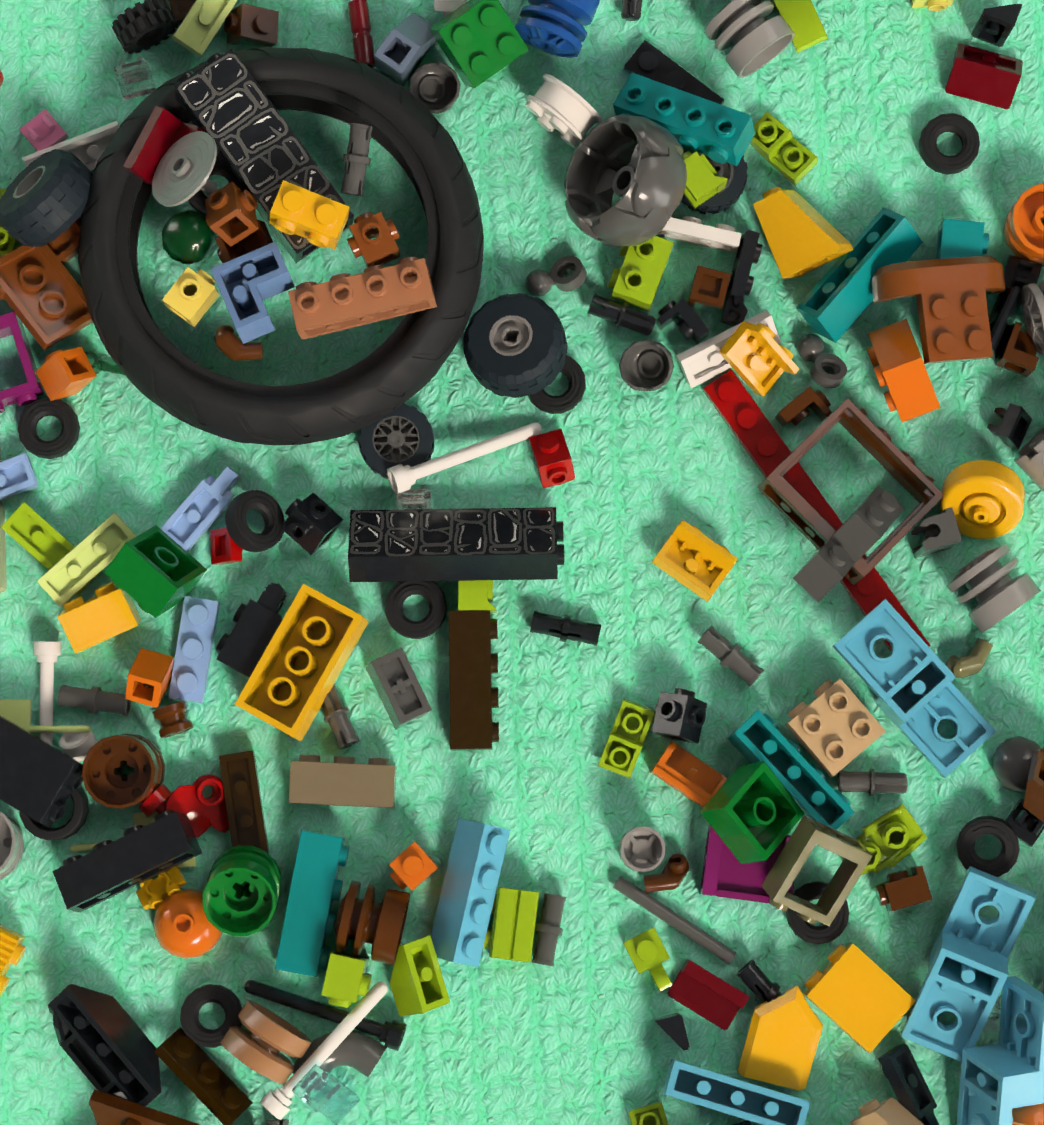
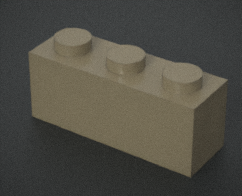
(342, 782)

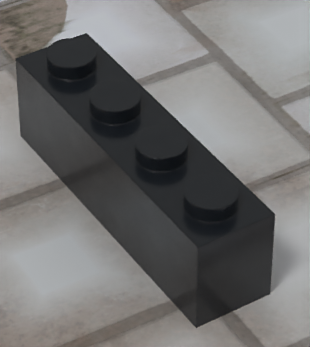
(127, 861)

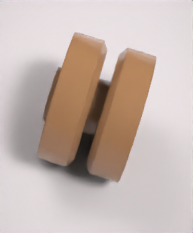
(263, 1046)

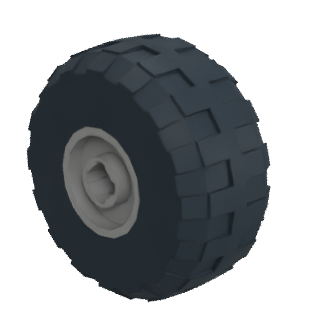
(45, 198)
(515, 345)

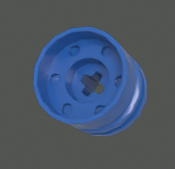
(556, 25)

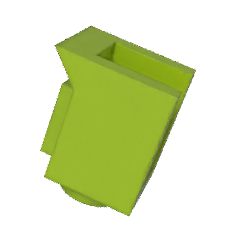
(701, 179)
(475, 595)

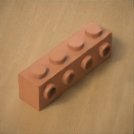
(362, 298)

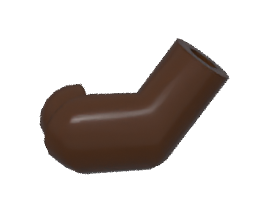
(233, 346)
(671, 876)

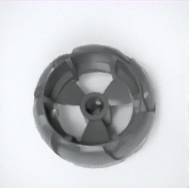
(648, 187)

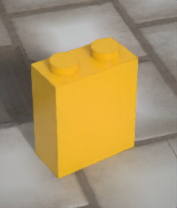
(858, 996)

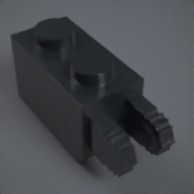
(253, 630)

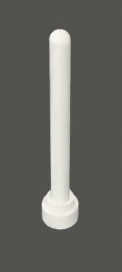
(403, 477)
(47, 655)
(278, 1101)

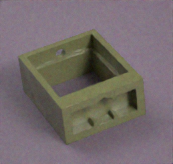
(794, 855)

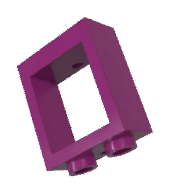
(27, 392)

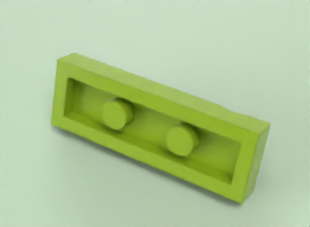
(38, 537)

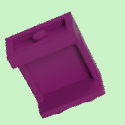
(729, 878)

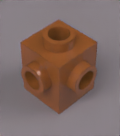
(231, 213)
(378, 250)

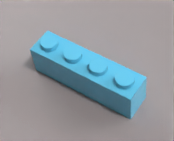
(468, 891)
(733, 1096)

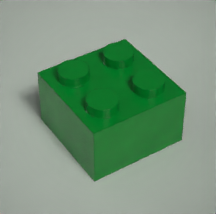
(478, 40)
(155, 571)
(752, 812)

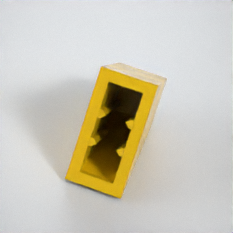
(798, 233)

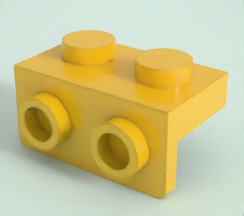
(757, 356)
(695, 560)

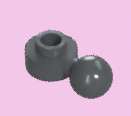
(566, 274)
(827, 368)

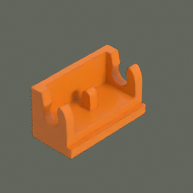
(688, 774)

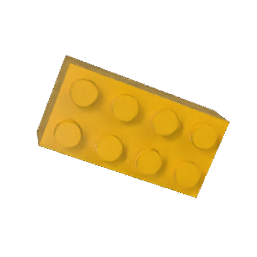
(302, 662)

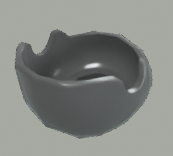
(435, 86)
(646, 365)
(1013, 762)

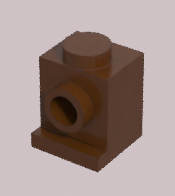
(904, 890)

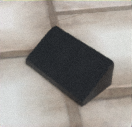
(996, 24)
(1003, 316)

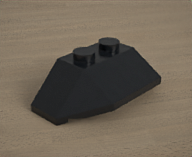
(106, 1044)

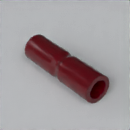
(361, 30)

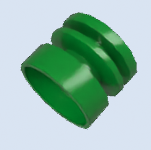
(236, 907)

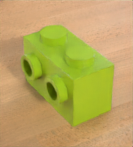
(640, 272)
(346, 979)

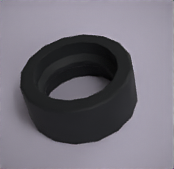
(77, 820)

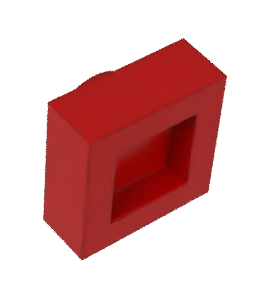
(223, 548)

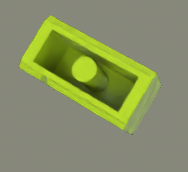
(512, 925)

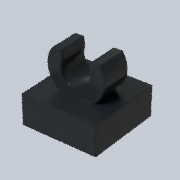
(1020, 272)
(1013, 426)
(1025, 824)

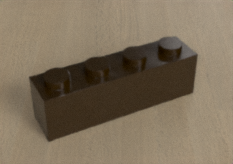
(470, 680)

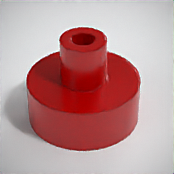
(156, 801)

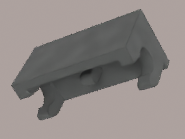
(941, 533)
(398, 688)

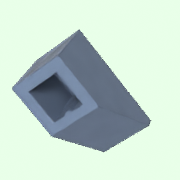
(404, 48)

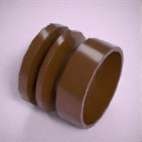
(103, 774)
(372, 922)

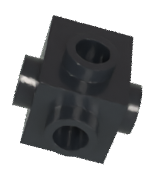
(311, 522)
(679, 716)

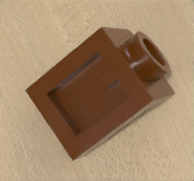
(797, 409)

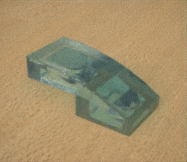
(326, 1094)

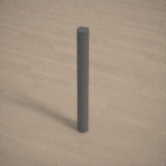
(674, 920)

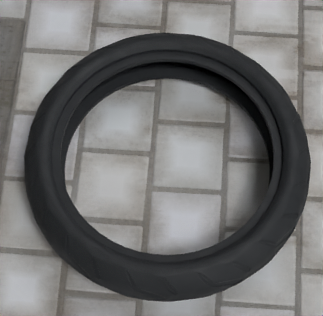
(333, 405)

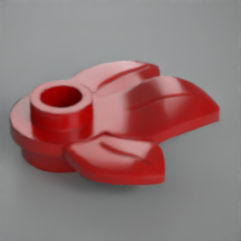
(200, 810)

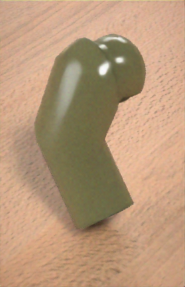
(972, 663)

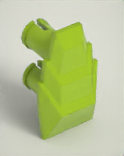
(890, 839)

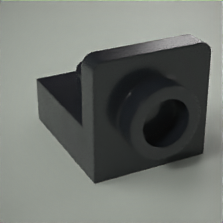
(689, 322)

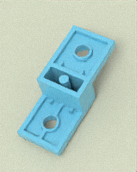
(914, 688)
(968, 964)
(1008, 1072)

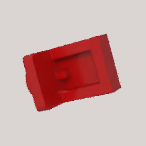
(552, 458)

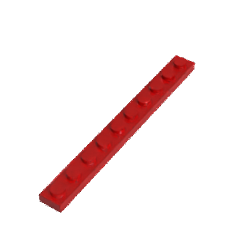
(768, 453)

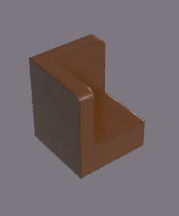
(709, 287)
(1018, 352)

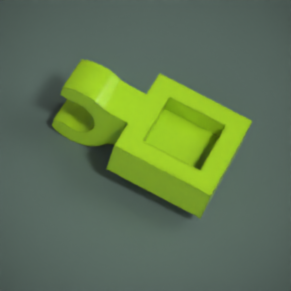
(647, 954)

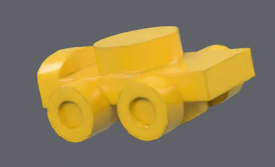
(154, 891)

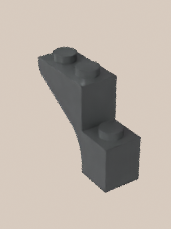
(849, 543)

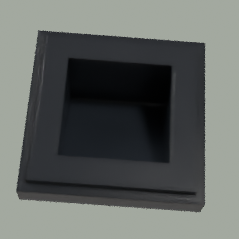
(674, 1027)

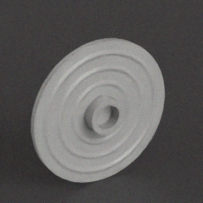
(185, 169)

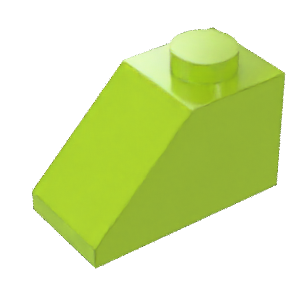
(418, 978)

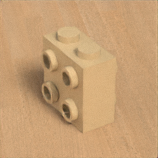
(834, 726)

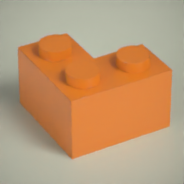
(902, 371)

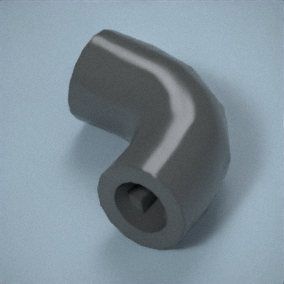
(354, 1051)

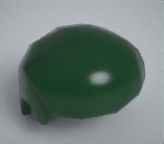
(188, 237)

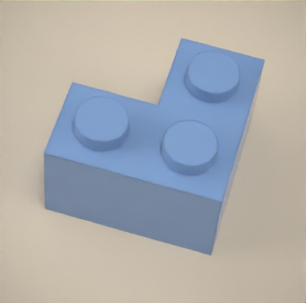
(247, 283)

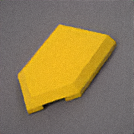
(781, 1041)

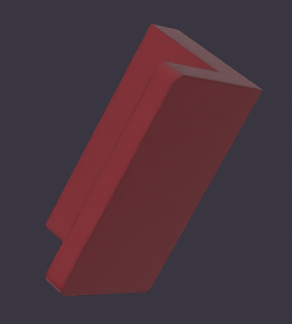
(984, 76)
(155, 139)
(707, 995)

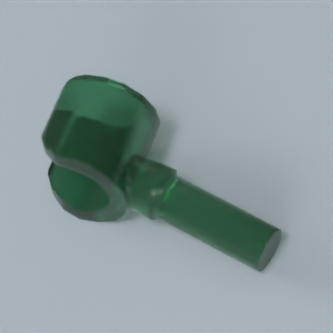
(100, 365)

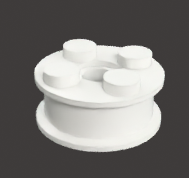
(562, 110)

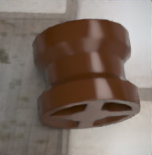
(173, 719)

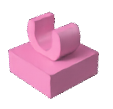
(43, 131)

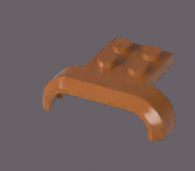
(44, 290)
(948, 302)

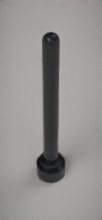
(388, 1033)

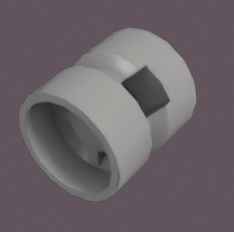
(642, 849)

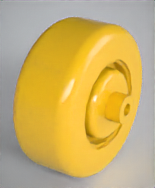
(984, 498)

